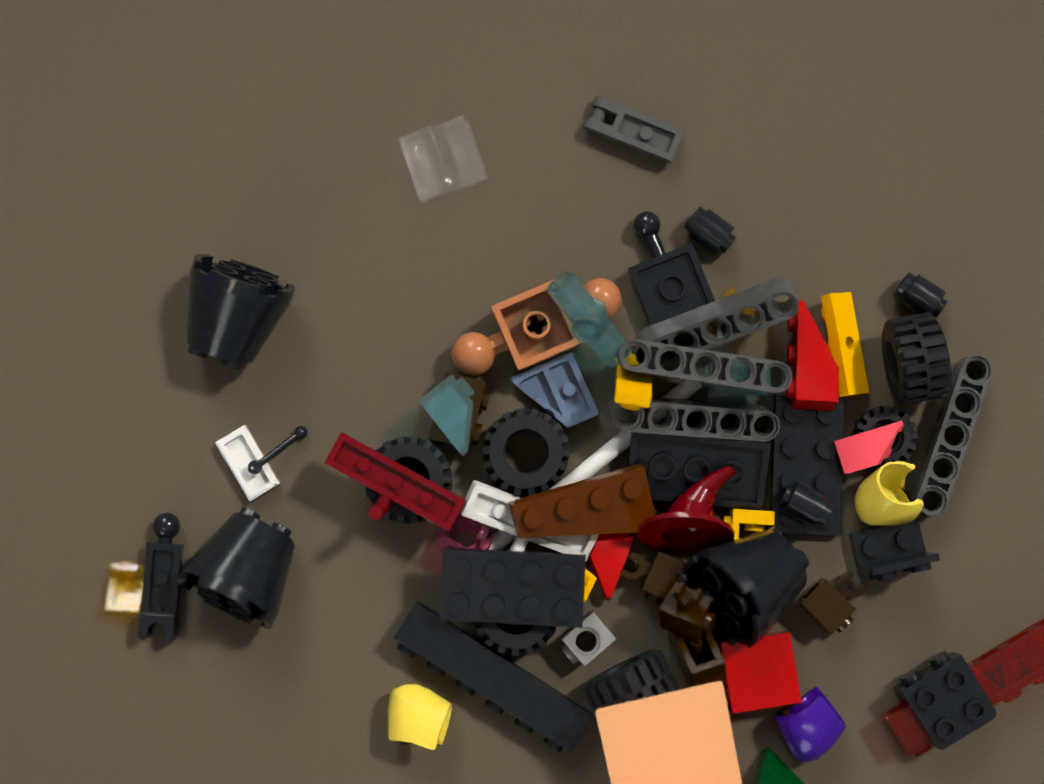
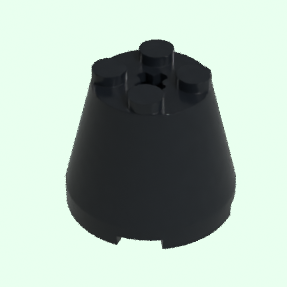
(232, 309)
(242, 568)
(750, 583)

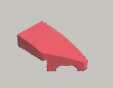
(867, 447)

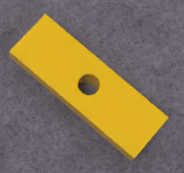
(845, 343)
(632, 388)

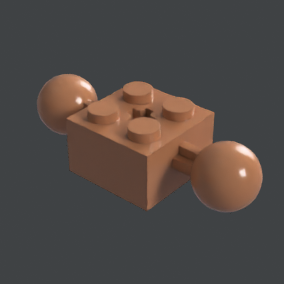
(475, 352)

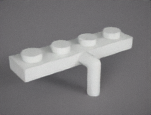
(492, 508)

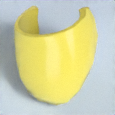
(883, 498)
(417, 716)

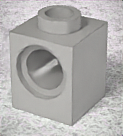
(602, 636)

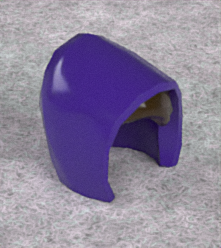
(809, 726)

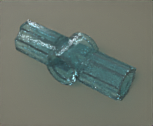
(587, 318)

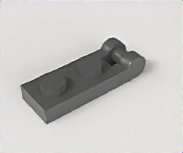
(634, 129)

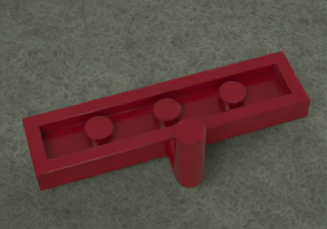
(394, 483)

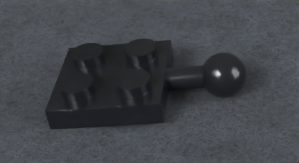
(670, 280)

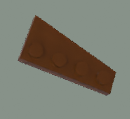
(588, 507)

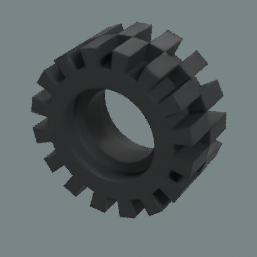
(889, 415)

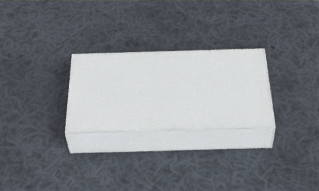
(238, 451)

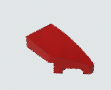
(609, 559)

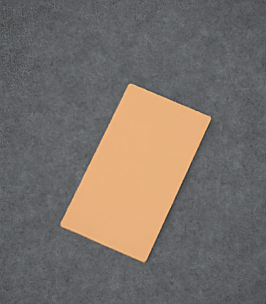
(671, 738)

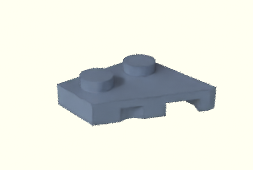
(559, 390)

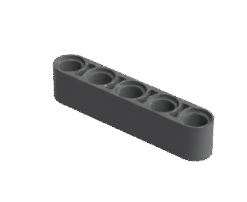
(728, 311)
(721, 363)
(708, 424)
(963, 424)

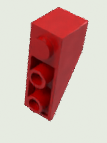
(813, 366)

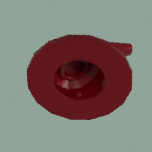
(689, 521)

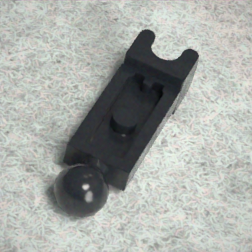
(160, 582)

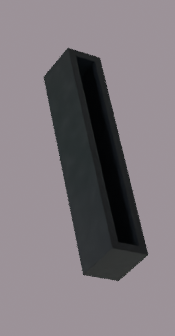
(494, 677)

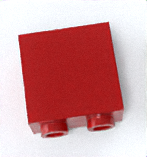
(760, 675)

